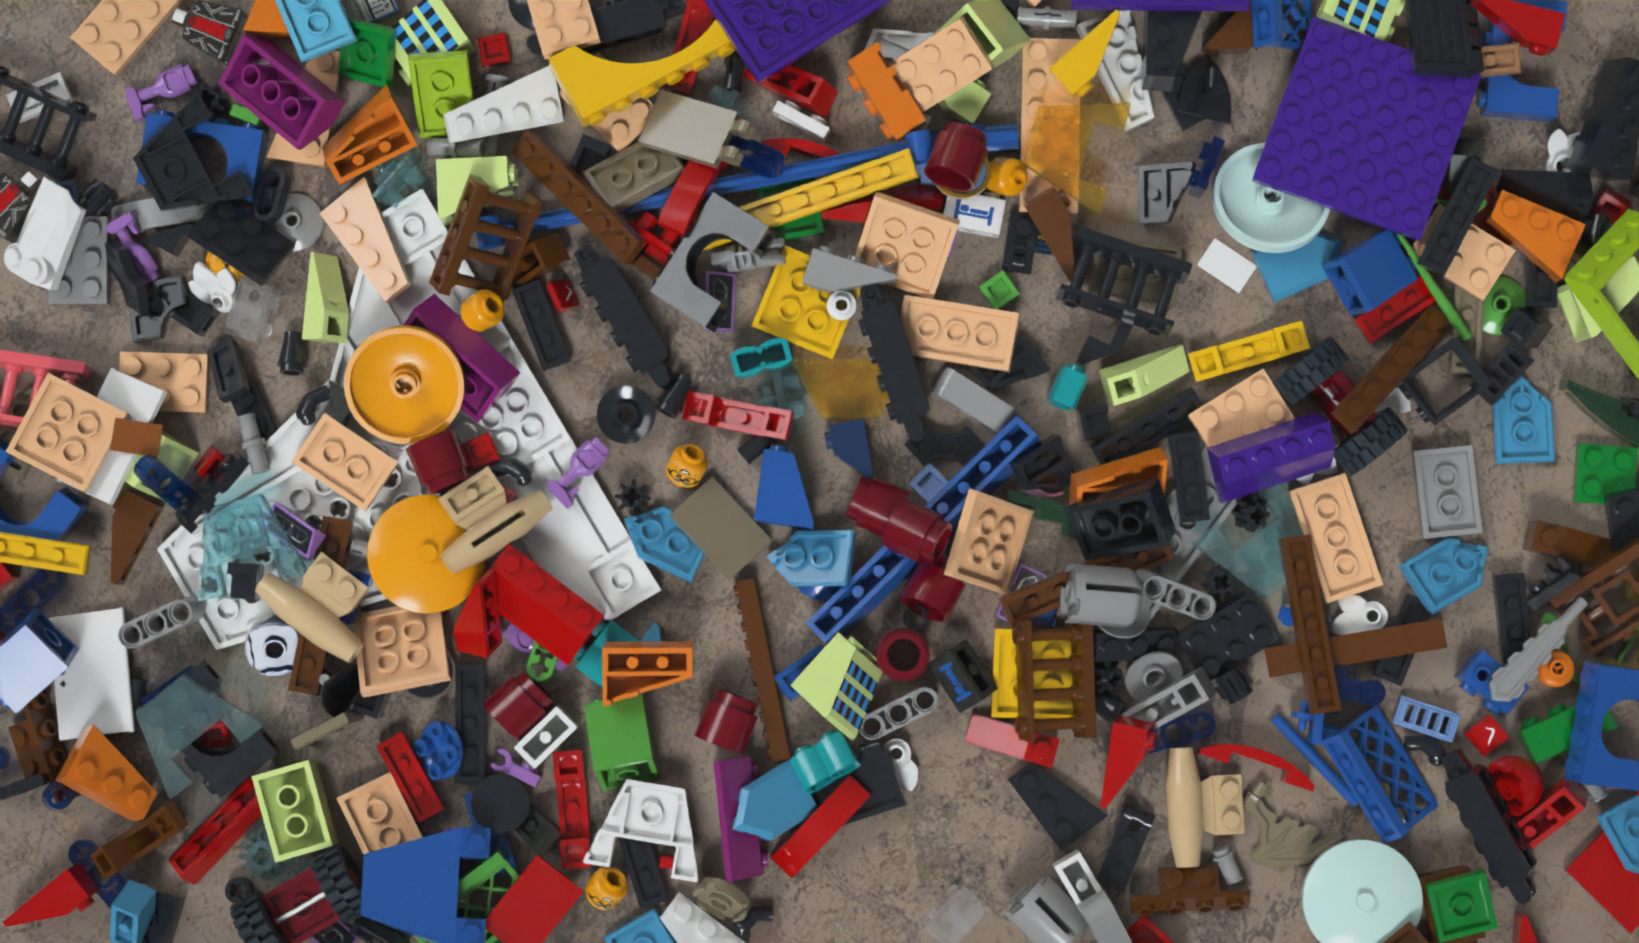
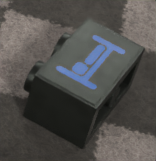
(963, 676)

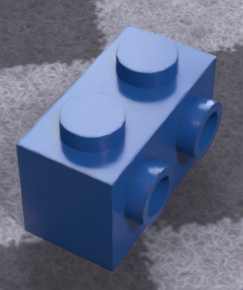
(1475, 680)

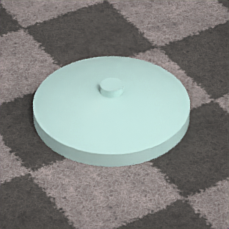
(1261, 215)
(1360, 893)

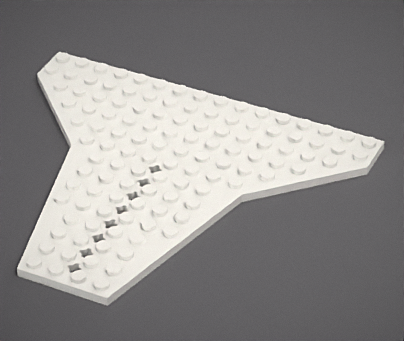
(576, 545)

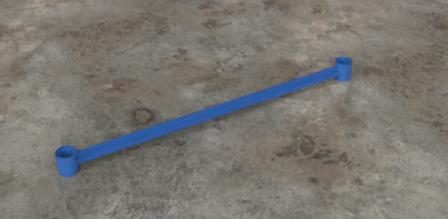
(919, 142)

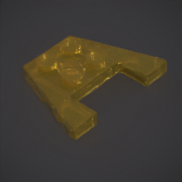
(1060, 144)

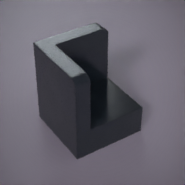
(589, 153)
(196, 316)
(1526, 327)
(1093, 422)
(245, 579)
(371, 706)

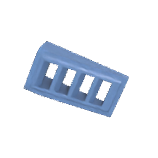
(1451, 726)

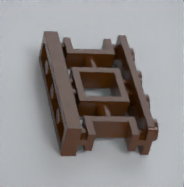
(1605, 574)

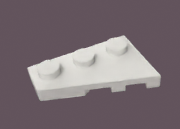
(693, 925)

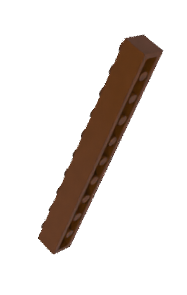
(763, 670)

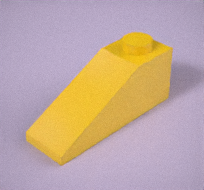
(1080, 64)

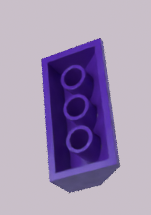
(1271, 456)

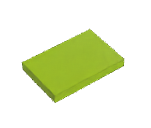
(439, 85)

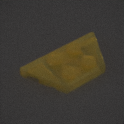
(843, 387)

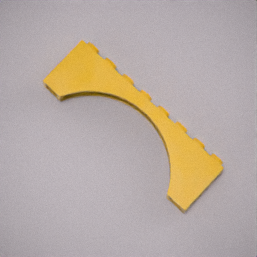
(602, 86)

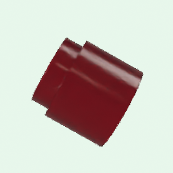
(957, 157)
(439, 461)
(875, 503)
(917, 532)
(933, 591)
(888, 639)
(519, 705)
(727, 721)

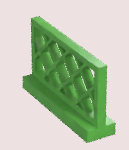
(474, 879)

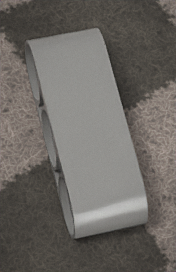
(973, 400)
(1184, 597)
(149, 625)
(914, 712)
(1103, 919)

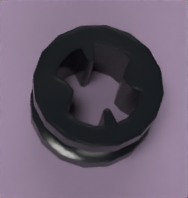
(906, 619)
(240, 881)

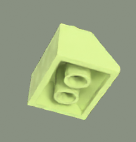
(295, 810)

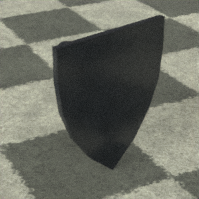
(1205, 92)
(339, 689)

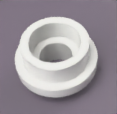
(845, 314)

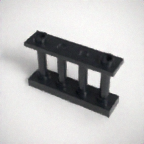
(31, 152)
(1143, 261)

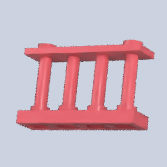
(16, 362)

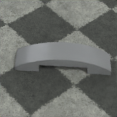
(153, 218)

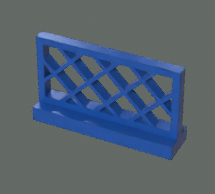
(1271, 20)
(1367, 784)

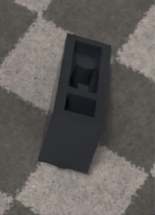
(1559, 191)

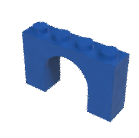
(1507, 97)
(243, 145)
(55, 520)
(1588, 758)

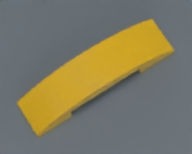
(1249, 351)

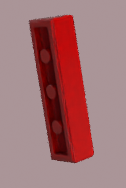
(217, 834)

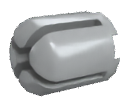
(1101, 595)
(1046, 913)

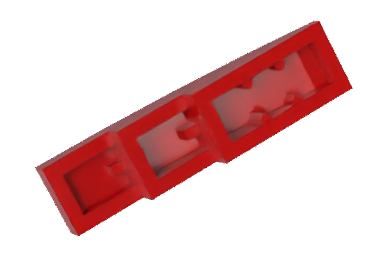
(858, 209)

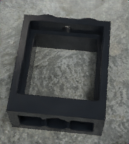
(1425, 410)

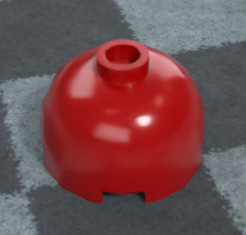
(1517, 782)

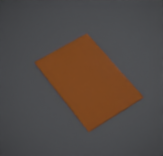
(136, 437)

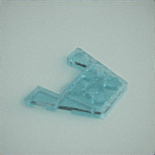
(239, 532)
(1259, 558)
(179, 718)

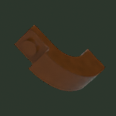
(139, 840)

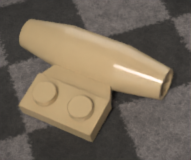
(489, 522)
(317, 607)
(1199, 806)

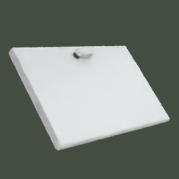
(142, 405)
(98, 677)

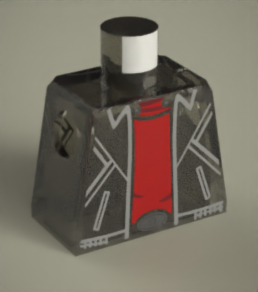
(211, 28)
(15, 203)

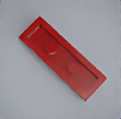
(1394, 310)
(410, 777)

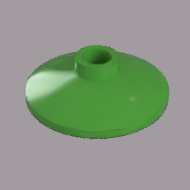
(1511, 294)

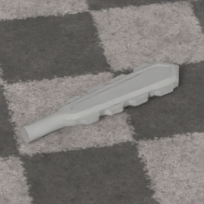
(1523, 666)

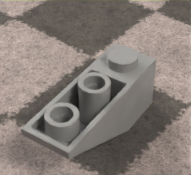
(834, 273)

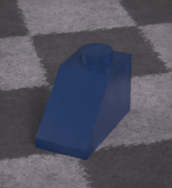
(850, 445)

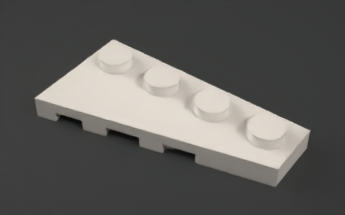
(1122, 68)
(515, 107)

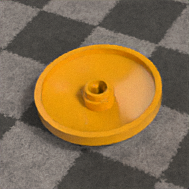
(404, 384)
(408, 561)

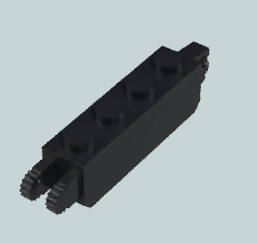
(625, 22)
(625, 315)
(895, 361)
(1491, 825)

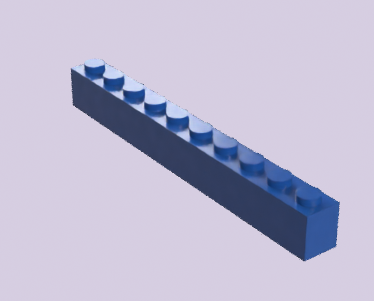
(889, 569)

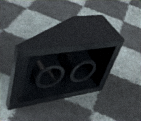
(1123, 520)

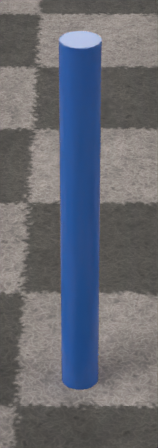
(1314, 758)

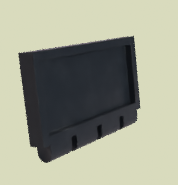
(1444, 38)
(877, 776)

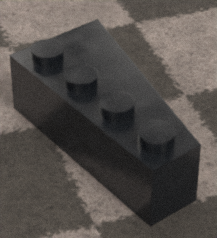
(1611, 125)

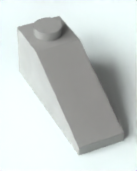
(1174, 699)

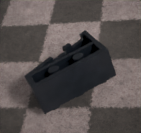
(1165, 46)

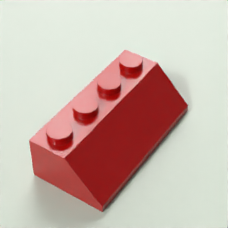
(543, 606)

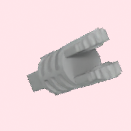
(740, 258)

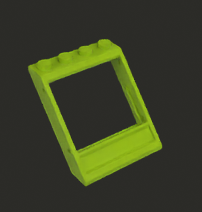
(1596, 270)

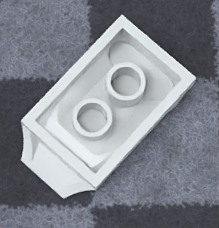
(46, 237)

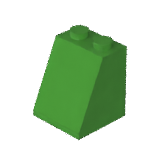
(621, 742)

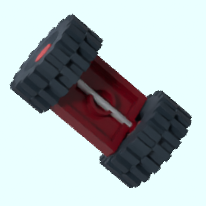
(1311, 377)
(304, 903)

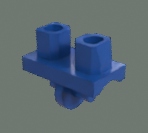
(1317, 730)

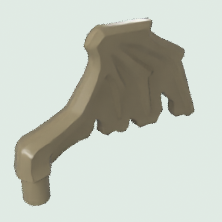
(1283, 842)

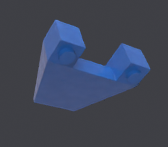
(417, 885)

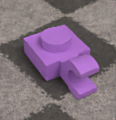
(524, 772)

